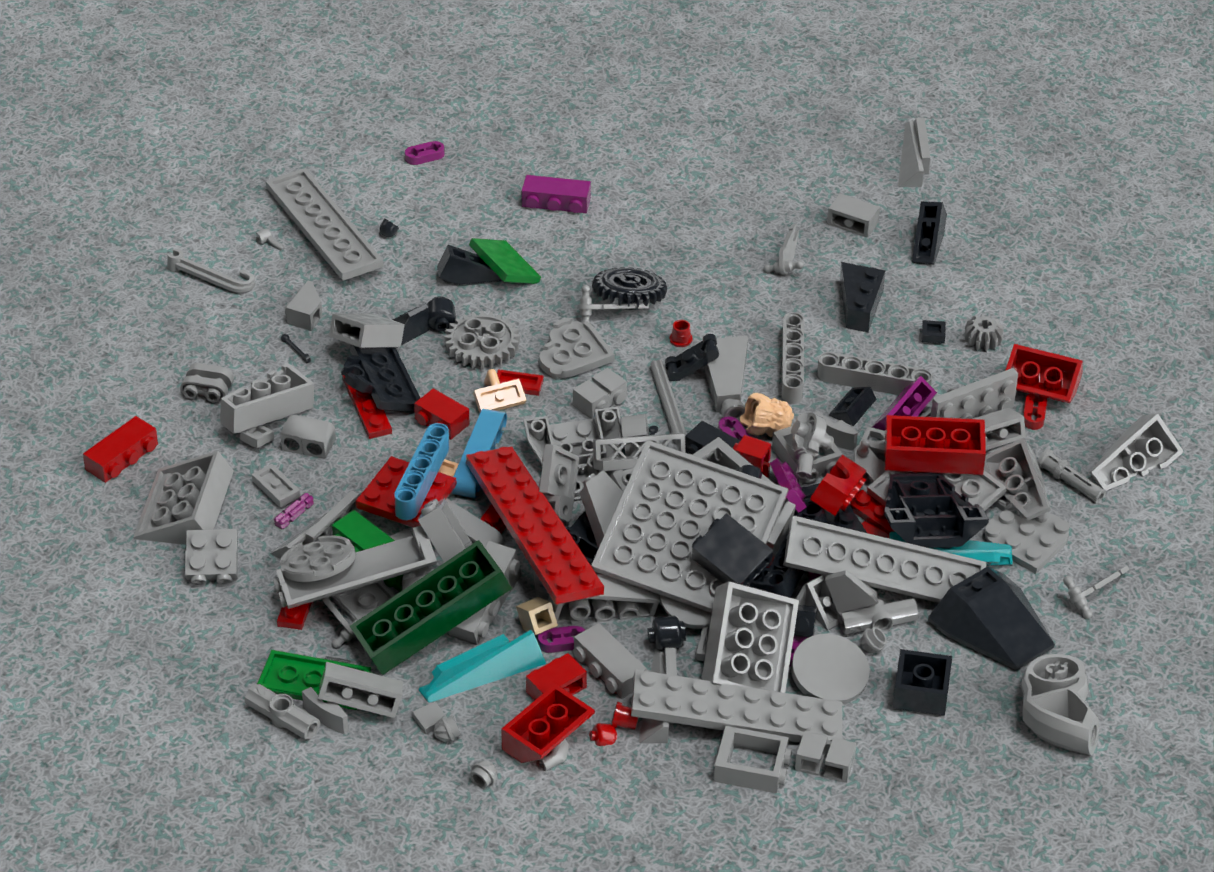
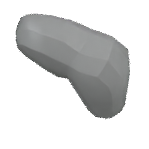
(1055, 703)

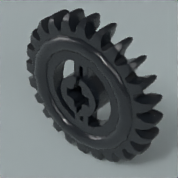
(630, 288)

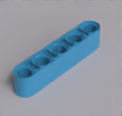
(483, 438)
(421, 471)

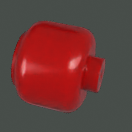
(603, 734)

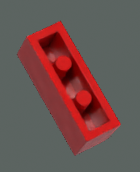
(120, 449)

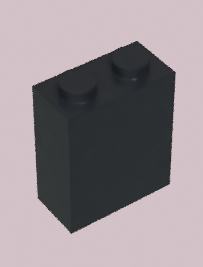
(731, 552)

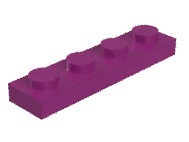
(787, 479)

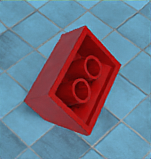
(1045, 373)
(544, 724)

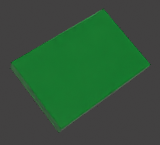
(504, 261)

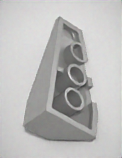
(1020, 473)

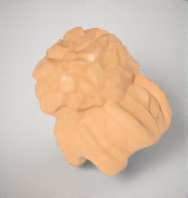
(766, 415)

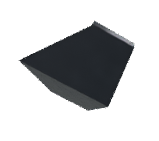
(415, 323)

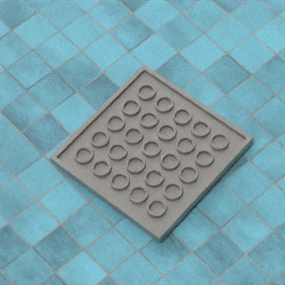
(665, 510)

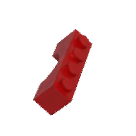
(839, 485)

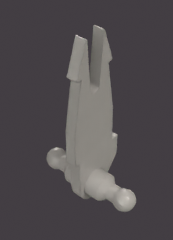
(786, 255)
(586, 305)
(866, 458)
(1078, 596)
(346, 634)

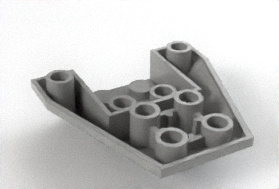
(576, 438)

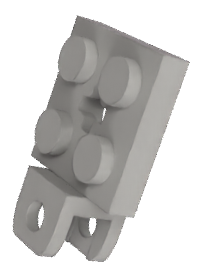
(559, 479)

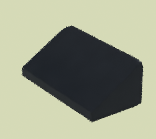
(854, 405)

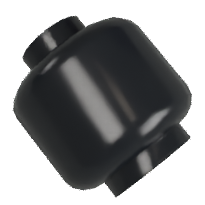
(441, 313)
(667, 632)

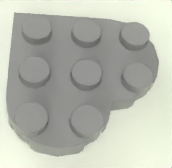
(573, 349)
(1031, 541)

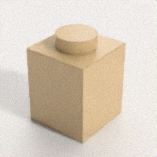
(536, 615)

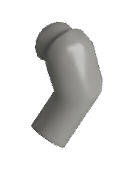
(557, 756)

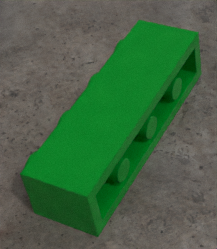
(364, 536)

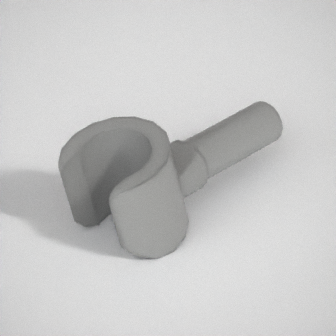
(265, 236)

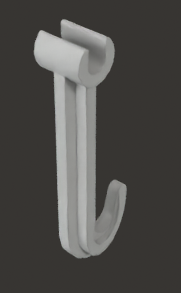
(177, 263)

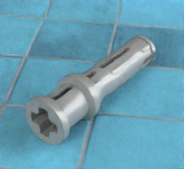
(1062, 470)

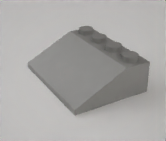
(185, 499)
(750, 638)

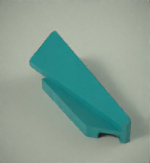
(992, 553)
(484, 665)

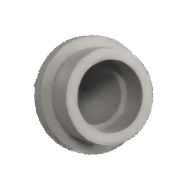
(873, 640)
(446, 729)
(483, 774)

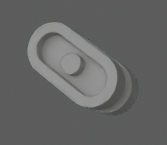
(206, 382)

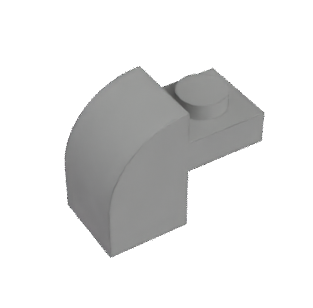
(634, 426)

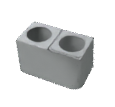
(310, 431)

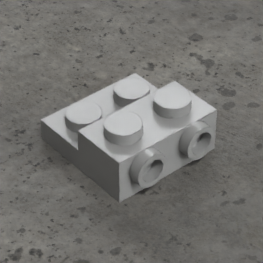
(211, 555)

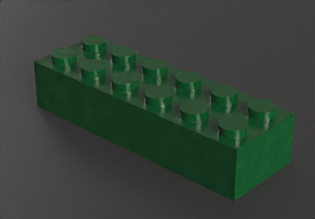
(431, 607)

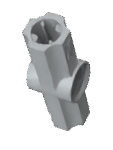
(878, 615)
(282, 711)

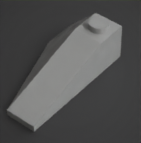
(1136, 451)

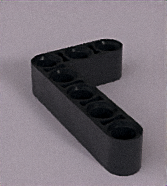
(780, 578)

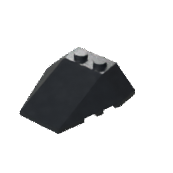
(930, 511)

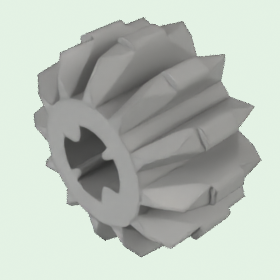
(983, 332)

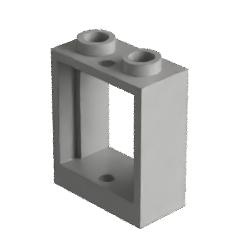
(783, 448)
(443, 529)
(749, 776)

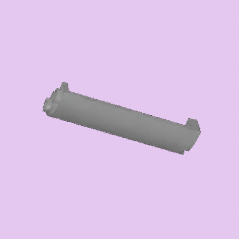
(368, 568)

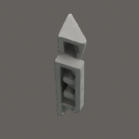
(915, 154)
(321, 526)
(655, 730)

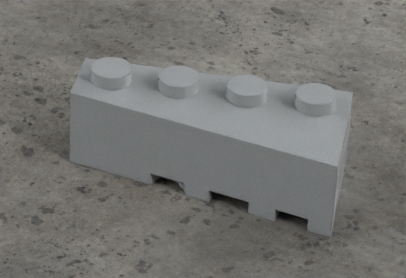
(267, 400)
(618, 600)
(478, 624)

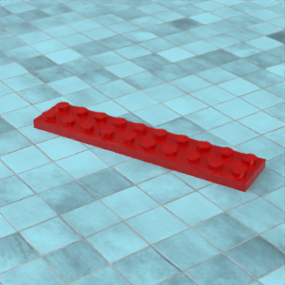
(534, 525)

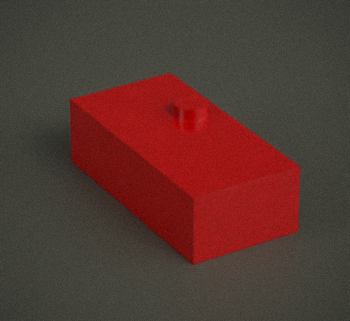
(935, 444)

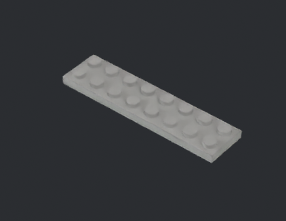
(324, 224)
(875, 559)
(716, 706)

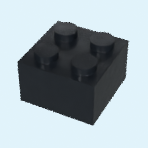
(922, 682)

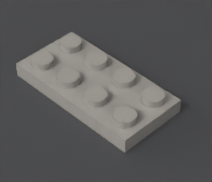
(978, 397)

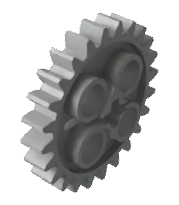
(482, 339)

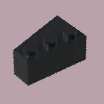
(860, 294)

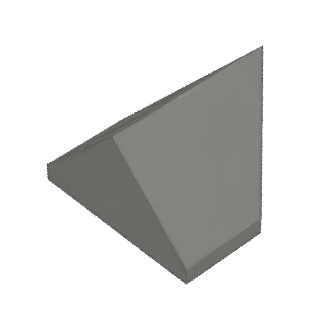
(849, 591)
(817, 594)

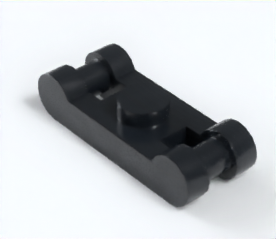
(692, 358)

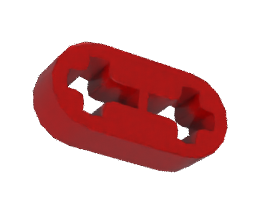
(1039, 411)

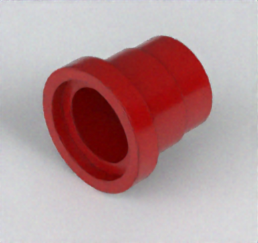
(681, 334)
(623, 718)

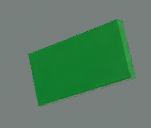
(294, 673)

